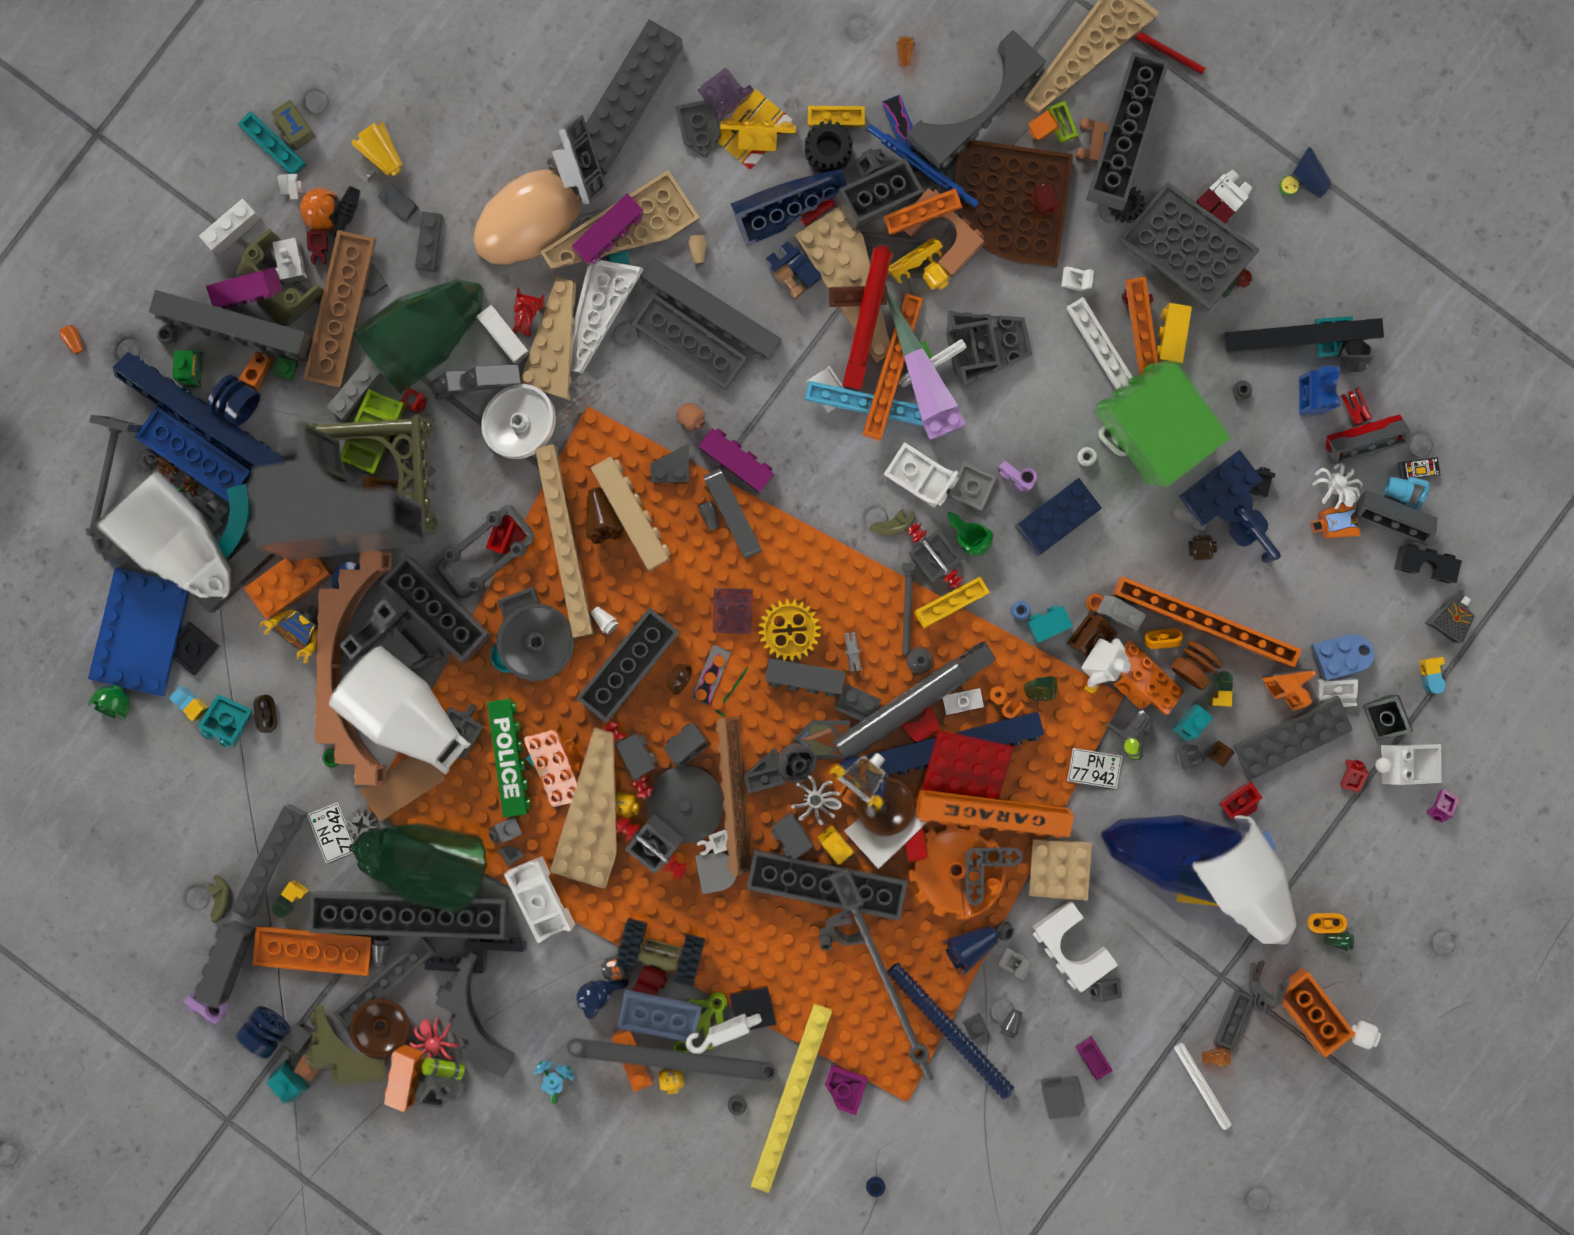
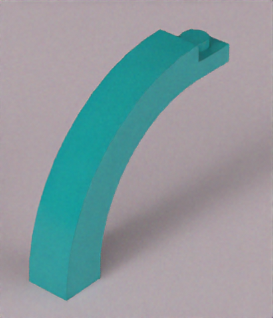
(238, 521)

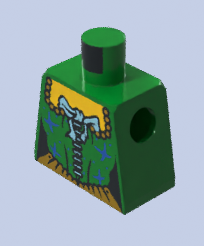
(188, 368)

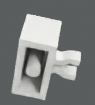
(289, 260)

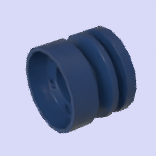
(234, 399)
(263, 1032)

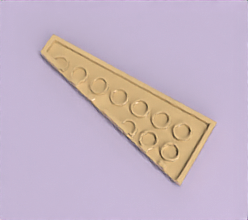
(1097, 37)

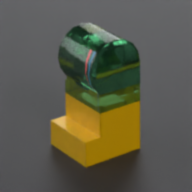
(1223, 689)
(287, 899)

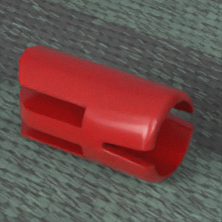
(1359, 412)

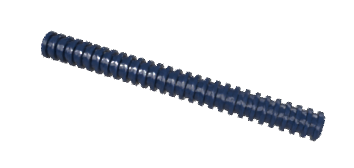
(950, 1030)

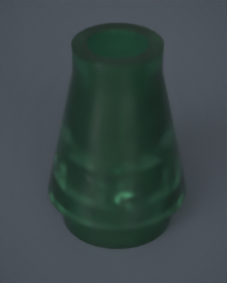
(1340, 940)

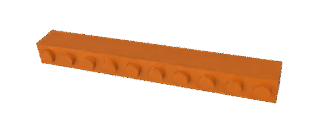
(1206, 622)

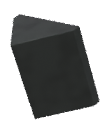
(1387, 717)

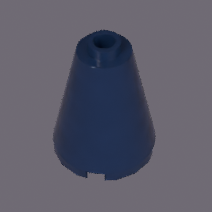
(969, 948)

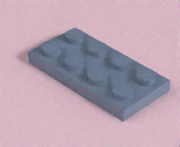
(658, 1015)

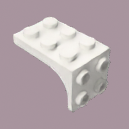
(921, 475)

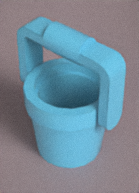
(1402, 490)

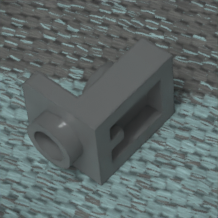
(1106, 990)

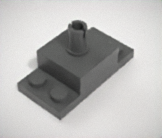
(578, 161)

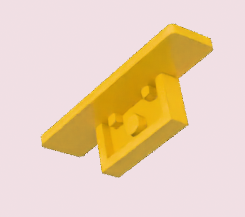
(757, 135)

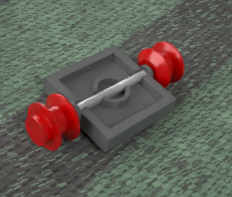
(935, 556)

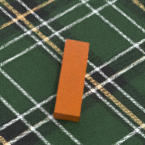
(922, 211)

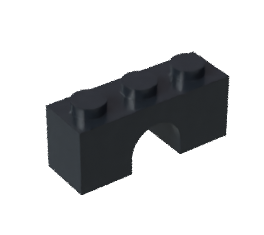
(1444, 568)

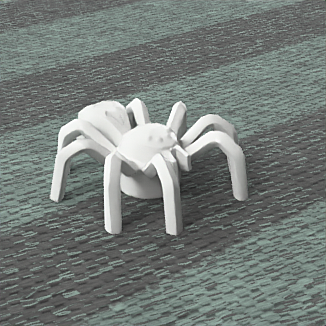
(1339, 485)
(816, 800)

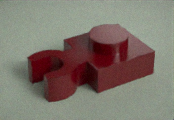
(317, 243)

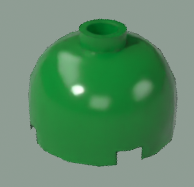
(111, 702)

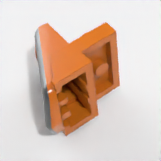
(1289, 687)

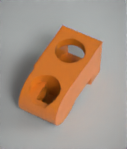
(256, 370)

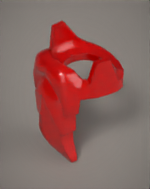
(525, 310)

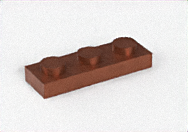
(850, 296)

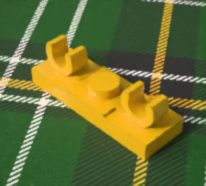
(915, 259)

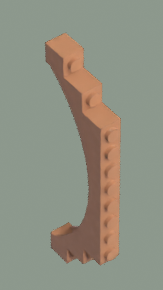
(333, 618)

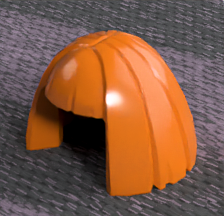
(317, 207)

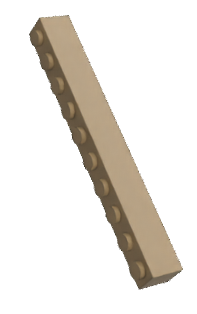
(564, 541)

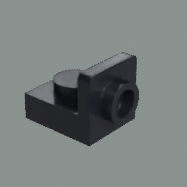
(1263, 487)

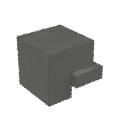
(1062, 1097)

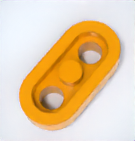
(1163, 638)
(1326, 923)

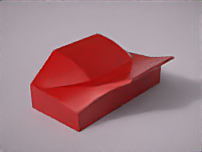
(505, 535)
(1241, 801)

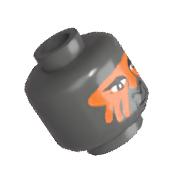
(612, 972)

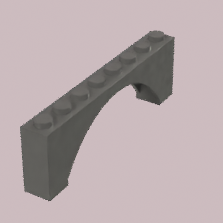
(942, 142)

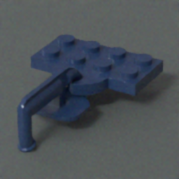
(1220, 494)

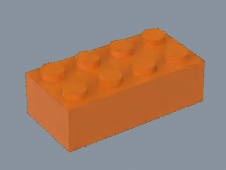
(287, 584)
(1315, 1014)

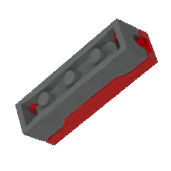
(1367, 439)

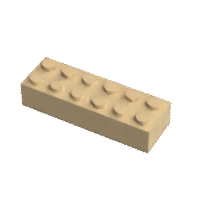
(629, 510)

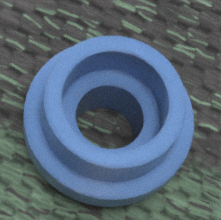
(1025, 606)

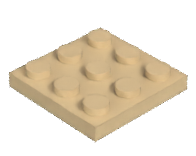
(1060, 869)

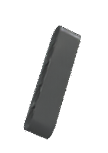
(732, 513)

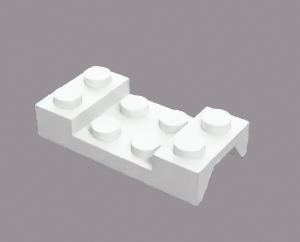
(538, 899)

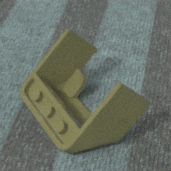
(289, 304)

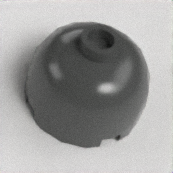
(796, 762)

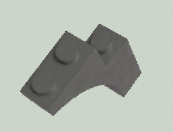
(475, 379)

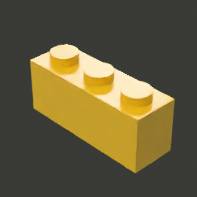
(1173, 333)

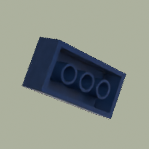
(1058, 517)

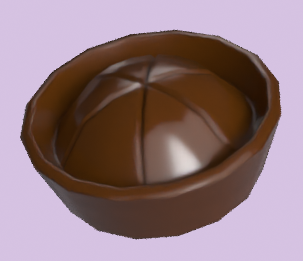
(679, 678)

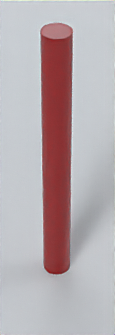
(1170, 52)

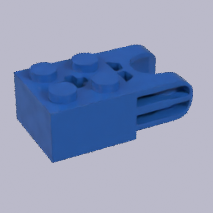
(1319, 391)

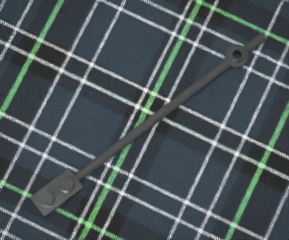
(851, 901)

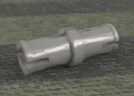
(852, 651)

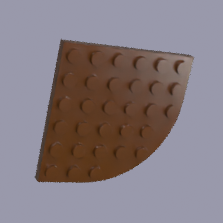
(1006, 215)

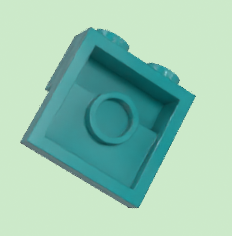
(224, 721)

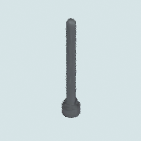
(909, 570)

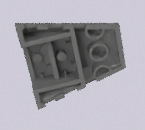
(990, 343)

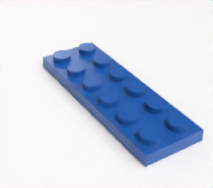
(192, 453)

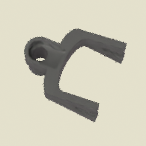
(832, 933)
(1263, 1000)

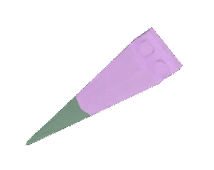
(935, 403)

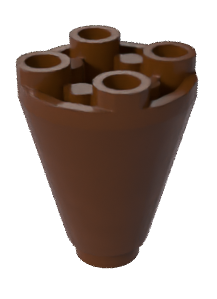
(601, 518)

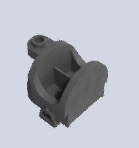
(107, 547)

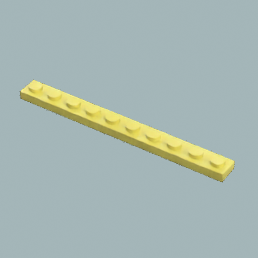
(791, 1097)

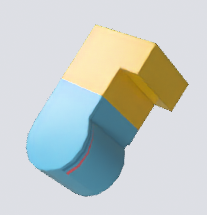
(1431, 674)
(189, 703)

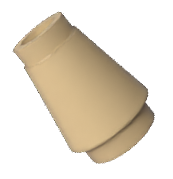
(697, 248)

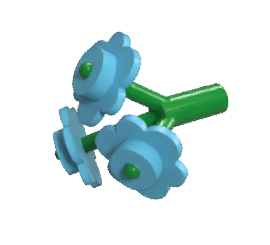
(553, 1083)

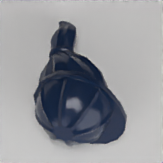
(595, 995)

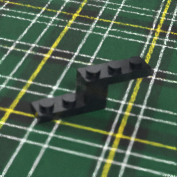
(479, 947)

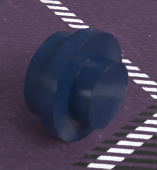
(875, 1186)

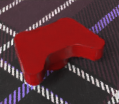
(922, 728)

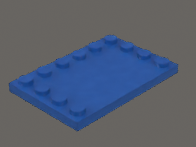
(139, 632)

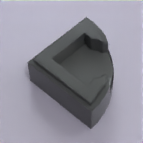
(511, 854)

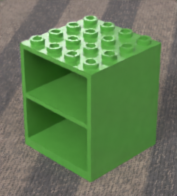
(1161, 423)

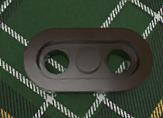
(265, 714)

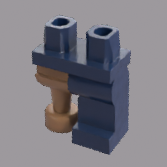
(793, 264)

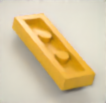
(845, 115)

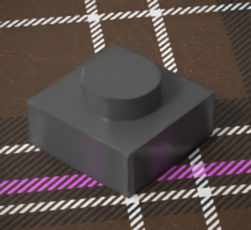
(975, 1026)

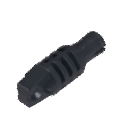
(346, 210)

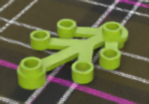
(704, 1019)

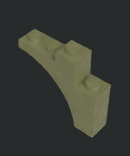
(330, 1052)

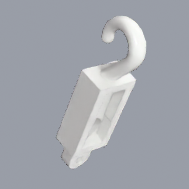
(724, 1032)

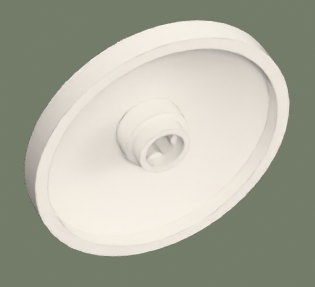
(518, 421)

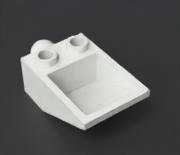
(1410, 764)

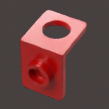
(419, 404)

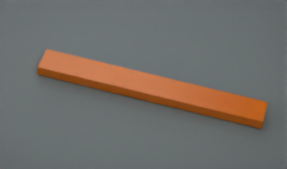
(890, 373)

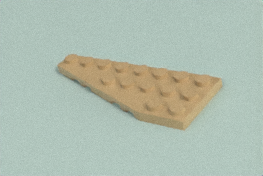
(843, 262)

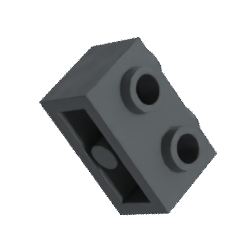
(686, 745)

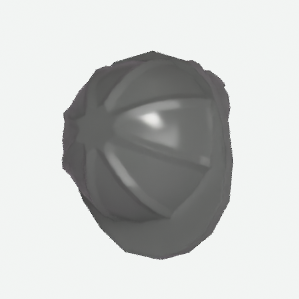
(1356, 355)

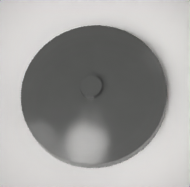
(535, 641)
(687, 802)

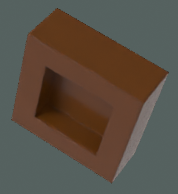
(1220, 753)

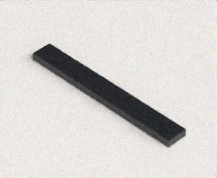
(1304, 335)

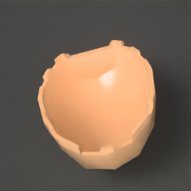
(525, 218)

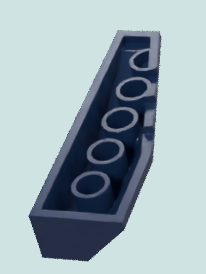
(778, 206)

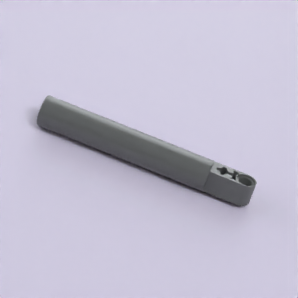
(913, 701)

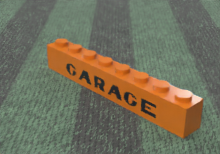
(994, 814)

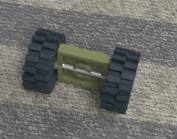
(659, 953)

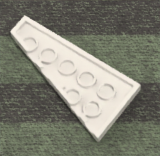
(600, 301)

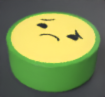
(1289, 185)

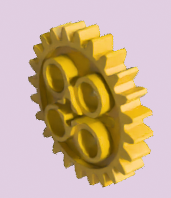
(791, 648)

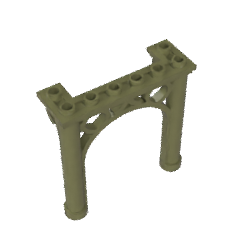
(420, 429)

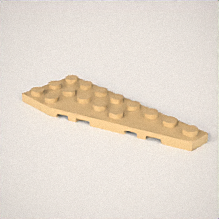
(665, 215)
(589, 833)

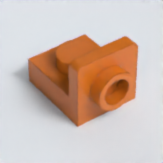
(848, 796)

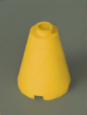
(379, 149)

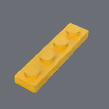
(951, 602)

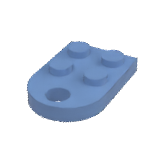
(1342, 656)

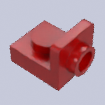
(1354, 775)

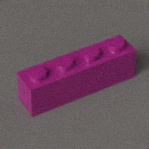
(607, 230)
(245, 287)
(736, 460)

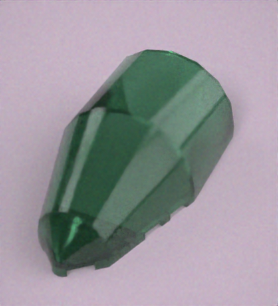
(419, 330)
(424, 863)

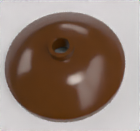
(899, 810)
(379, 1041)

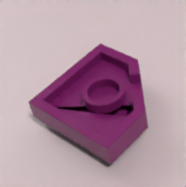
(846, 1088)

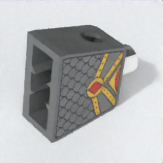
(1452, 619)

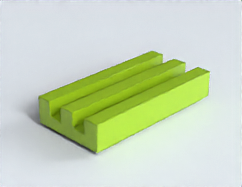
(1069, 119)

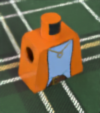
(1337, 522)

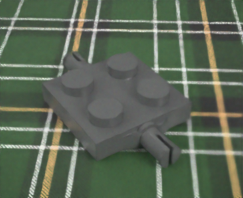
(466, 727)

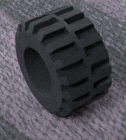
(828, 132)

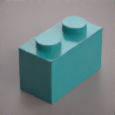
(1049, 624)

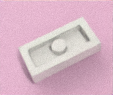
(963, 701)

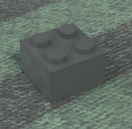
(792, 835)

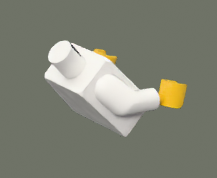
(1105, 663)

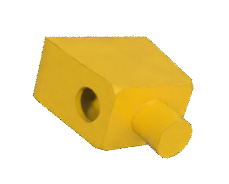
(836, 845)

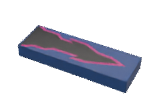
(898, 119)

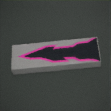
(710, 667)

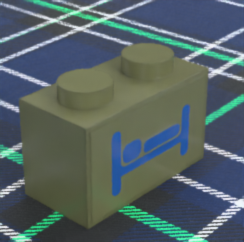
(293, 124)

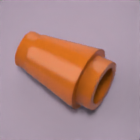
(71, 338)

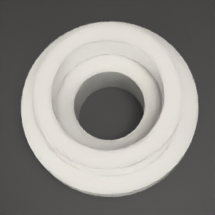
(1087, 450)

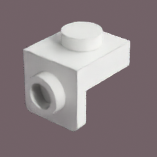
(290, 185)
(1077, 279)

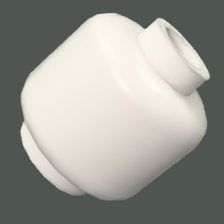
(1366, 1035)

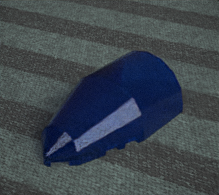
(1167, 848)

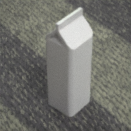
(503, 335)

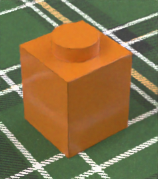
(1043, 126)

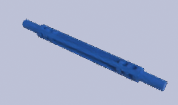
(921, 165)

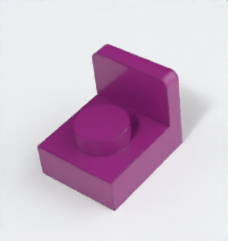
(1444, 806)

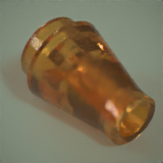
(905, 50)
(1217, 1057)

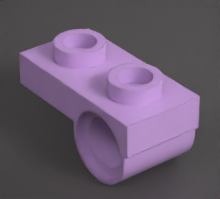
(1008, 471)
(207, 1011)

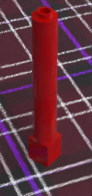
(867, 317)

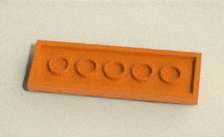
(312, 951)

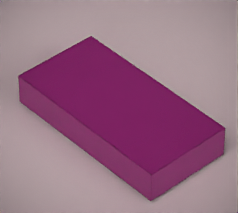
(1094, 1058)

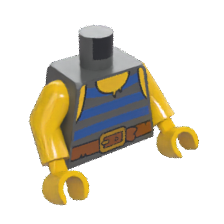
(296, 629)

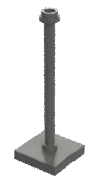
(115, 426)

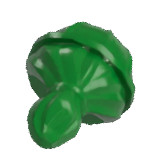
(972, 536)

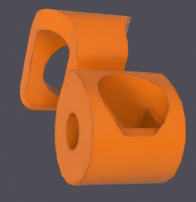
(998, 696)

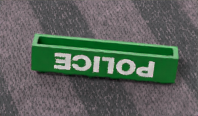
(508, 757)

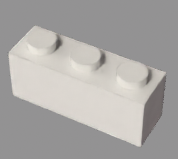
(230, 227)

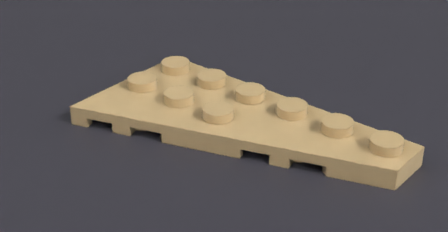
(553, 345)

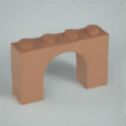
(966, 244)

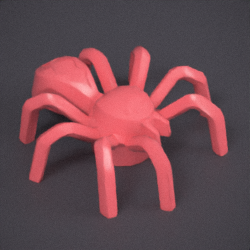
(433, 1042)

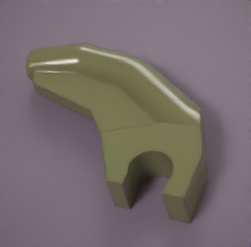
(894, 526)
(221, 897)

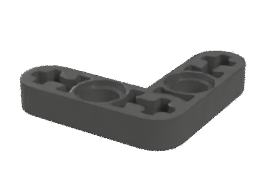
(983, 860)

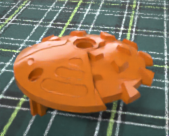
(947, 890)

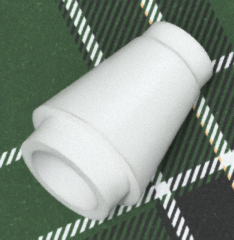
(604, 620)

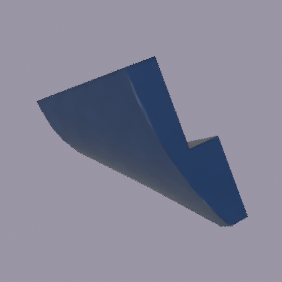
(1312, 174)

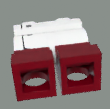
(1226, 193)

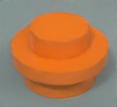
(1093, 602)

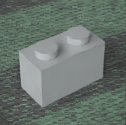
(1121, 613)

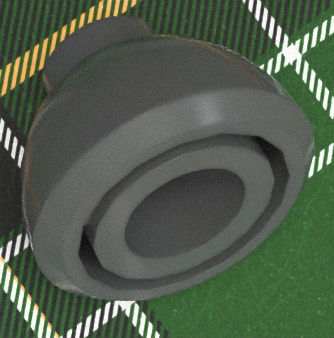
(919, 660)

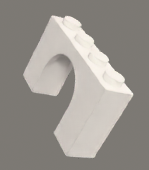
(1081, 973)

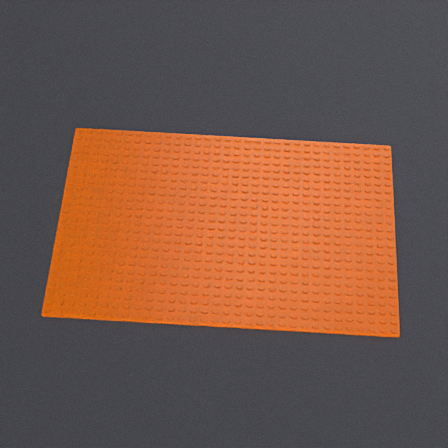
(747, 933)

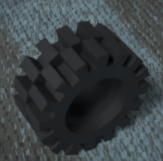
(1135, 212)

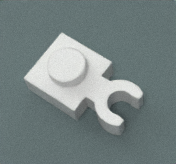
(717, 842)

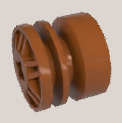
(1198, 662)

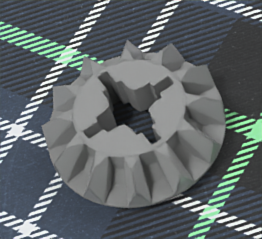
(368, 819)

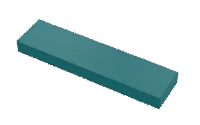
(271, 143)

